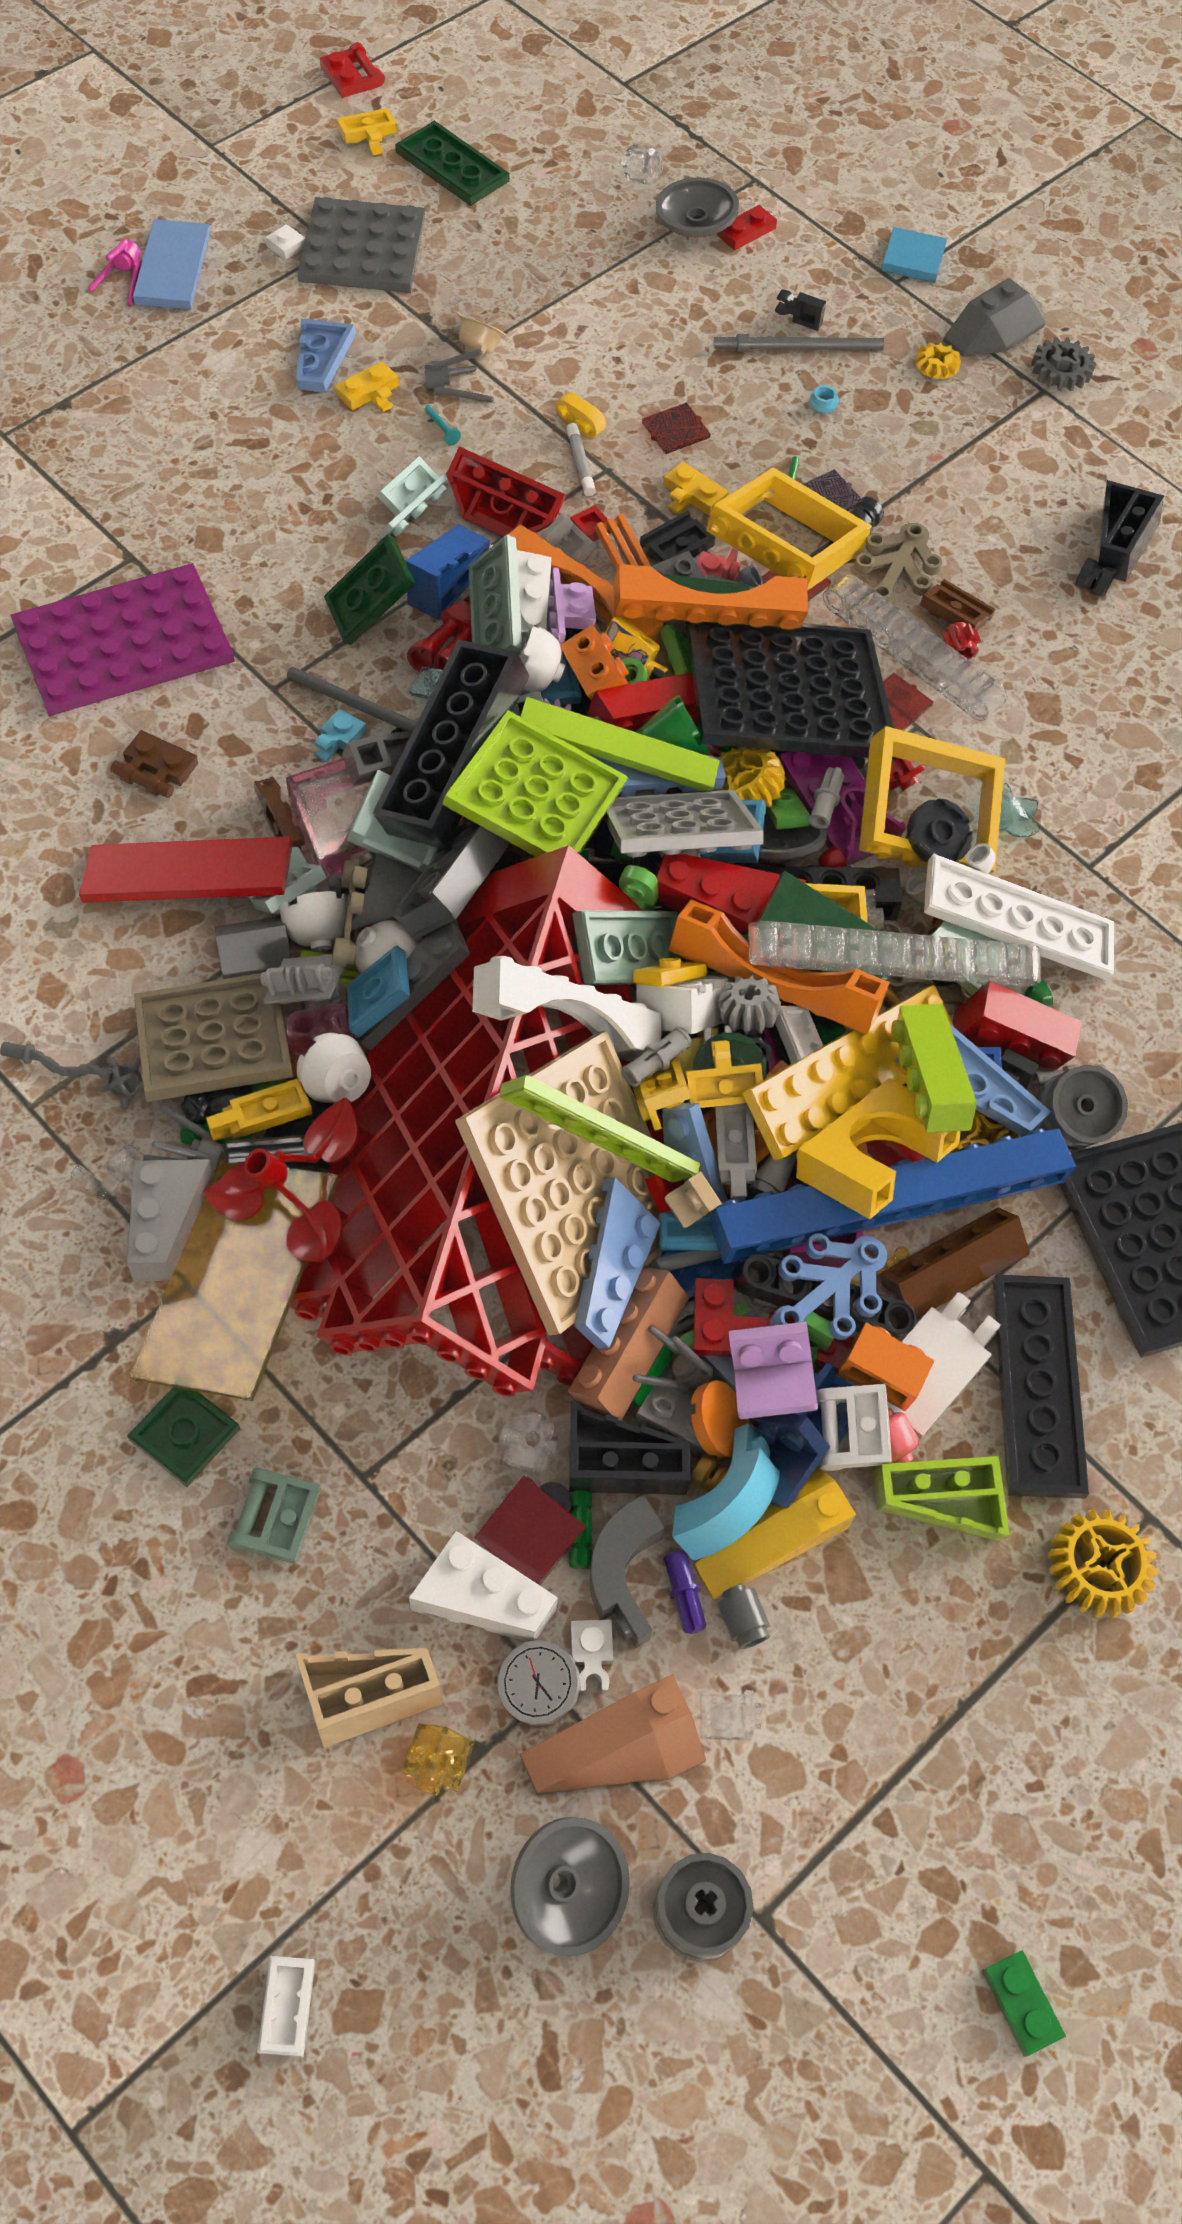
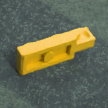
(260, 1111)

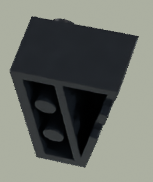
(624, 1457)

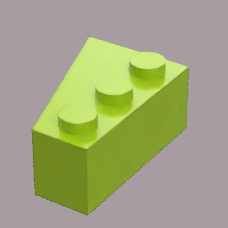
(946, 1493)

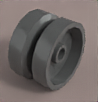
(1084, 1105)
(722, 1888)

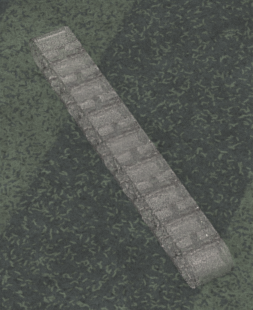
(893, 954)

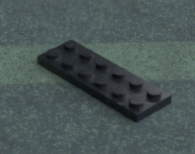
(1040, 1387)

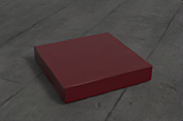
(530, 1531)

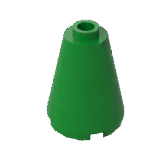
(674, 726)

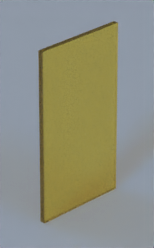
(229, 1294)

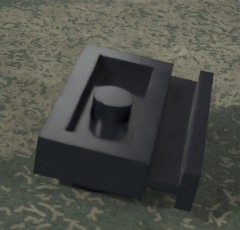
(677, 537)

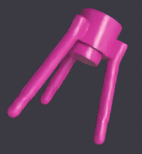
(124, 257)

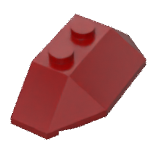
(499, 496)

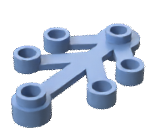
(835, 1281)

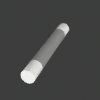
(580, 459)

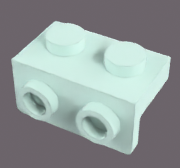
(301, 880)

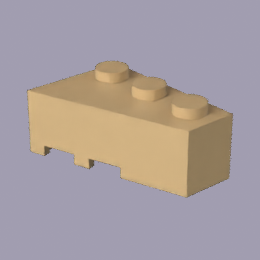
(367, 1690)

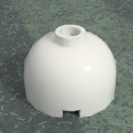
(541, 658)
(315, 919)
(379, 939)

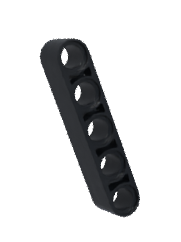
(771, 1290)

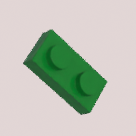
(1023, 2003)

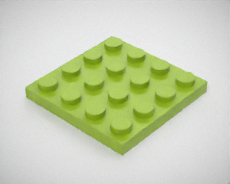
(534, 788)

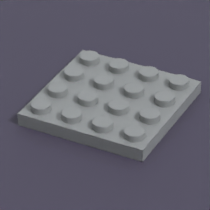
(682, 822)

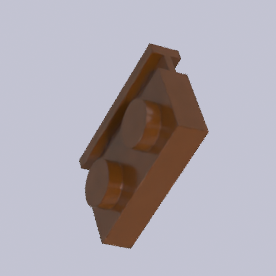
(956, 605)

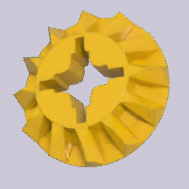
(934, 367)

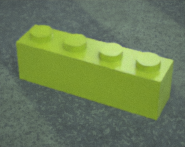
(934, 1068)

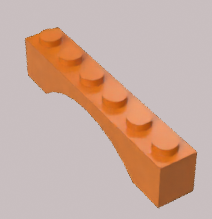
(573, 571)
(647, 593)
(843, 996)

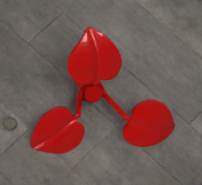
(241, 1188)

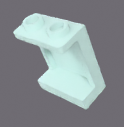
(370, 834)

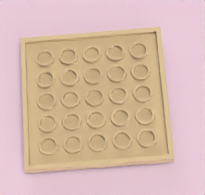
(552, 1181)

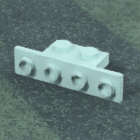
(409, 493)

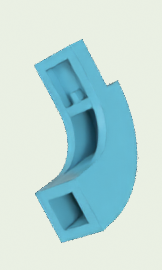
(734, 1504)

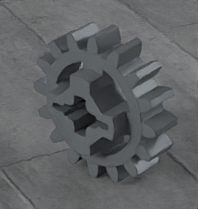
(1066, 364)

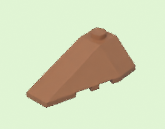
(627, 1742)

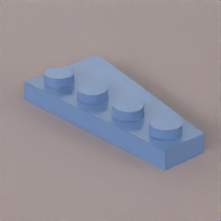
(997, 1091)

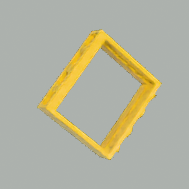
(802, 504)
(933, 753)

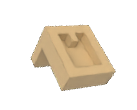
(692, 1200)

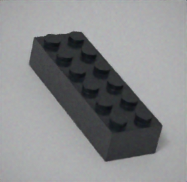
(457, 719)

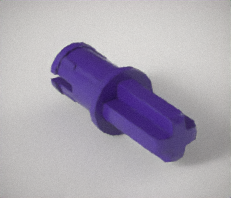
(685, 1592)

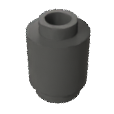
(744, 1616)

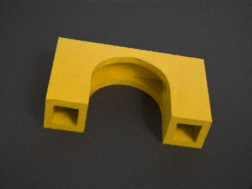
(849, 1176)

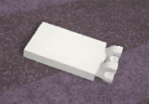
(957, 1361)

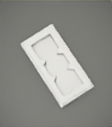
(797, 1032)
(286, 2006)

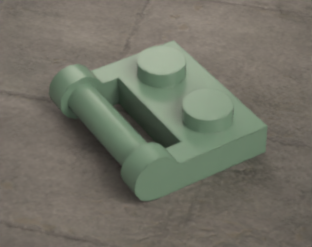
(286, 1519)

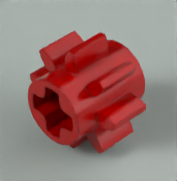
(962, 639)

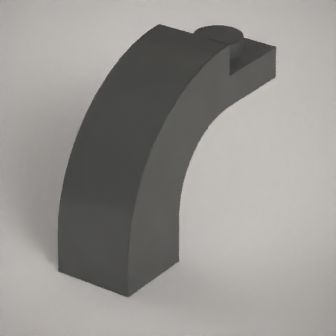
(621, 1539)

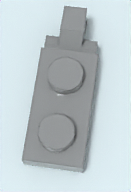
(735, 1148)

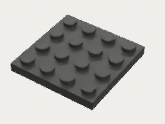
(362, 244)

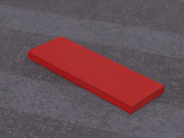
(186, 869)

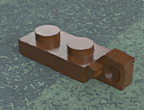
(277, 812)

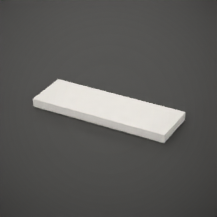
(1019, 916)

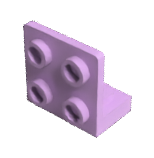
(773, 1370)

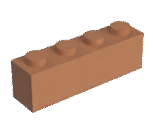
(607, 1374)

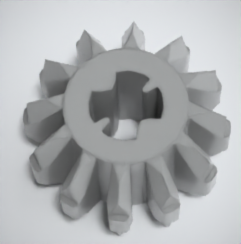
(749, 1004)

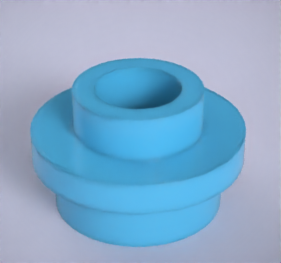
(824, 399)

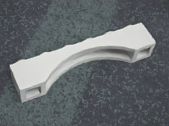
(510, 990)

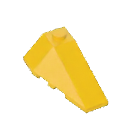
(779, 1535)

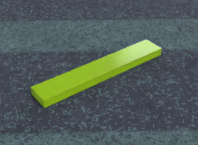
(624, 746)
(598, 1128)

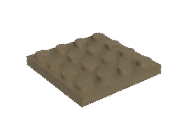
(210, 1037)

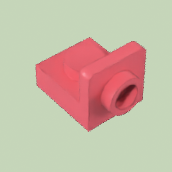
(719, 566)

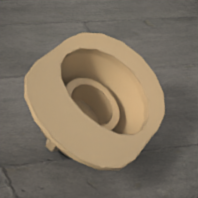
(478, 335)

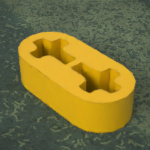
(576, 410)

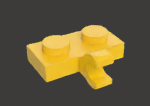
(368, 126)
(369, 385)
(692, 488)
(723, 1083)

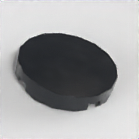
(939, 829)

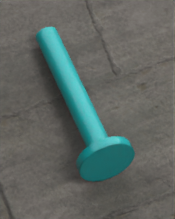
(452, 435)

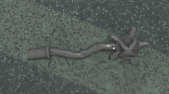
(122, 1080)

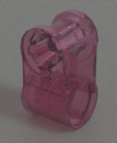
(308, 1024)

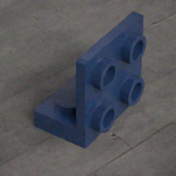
(794, 1450)

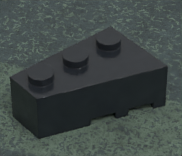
(1127, 526)

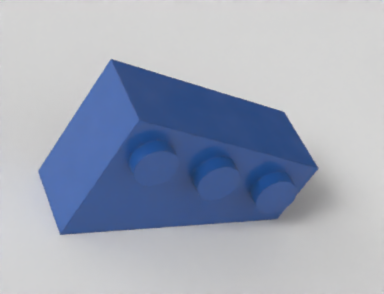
(443, 570)

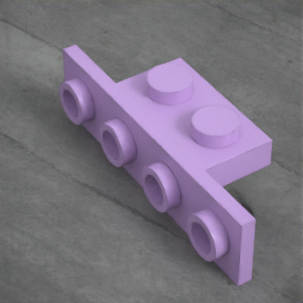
(569, 607)

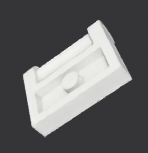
(866, 1423)

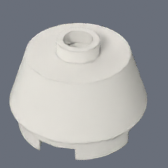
(334, 1069)

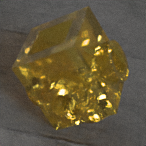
(437, 1758)

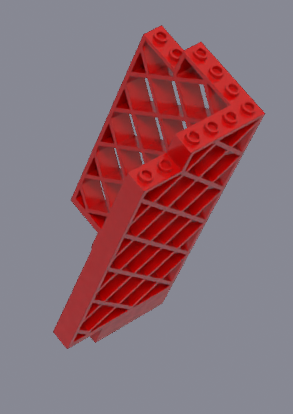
(421, 1081)

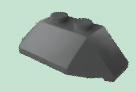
(996, 320)

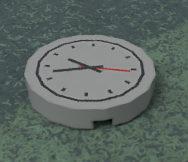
(538, 1683)

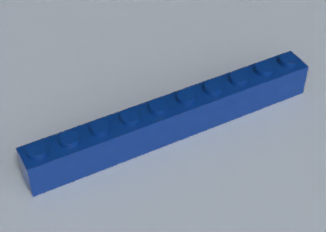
(920, 1189)

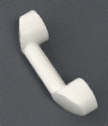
(979, 857)

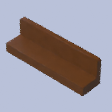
(958, 1261)

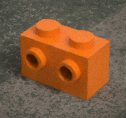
(593, 662)
(882, 1359)

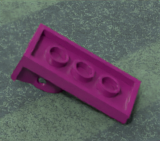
(805, 776)

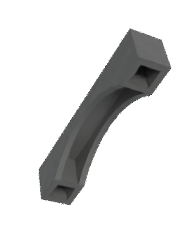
(383, 750)

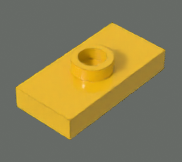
(669, 972)

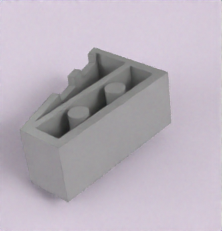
(162, 1213)

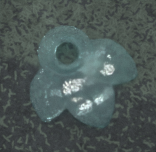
(1017, 814)

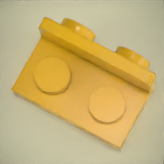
(661, 1090)

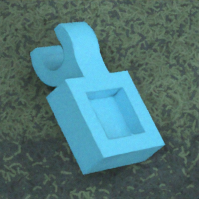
(337, 733)

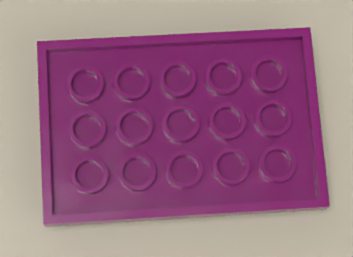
(121, 639)

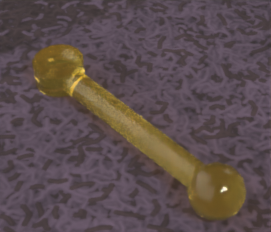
(900, 1254)

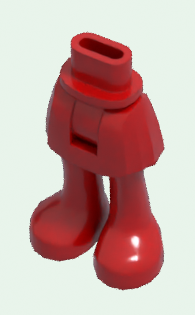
(456, 623)

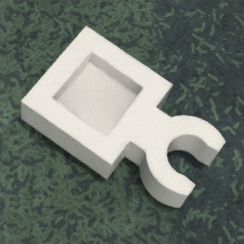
(592, 1648)

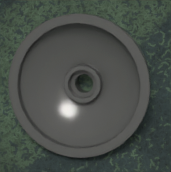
(697, 207)
(789, 845)
(590, 1891)

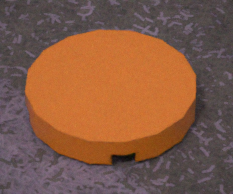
(716, 1418)

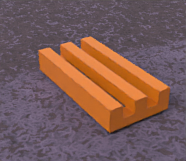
(611, 524)

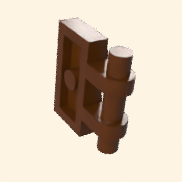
(158, 757)

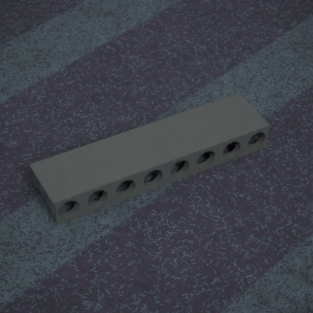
(450, 879)

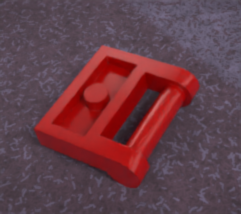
(345, 76)

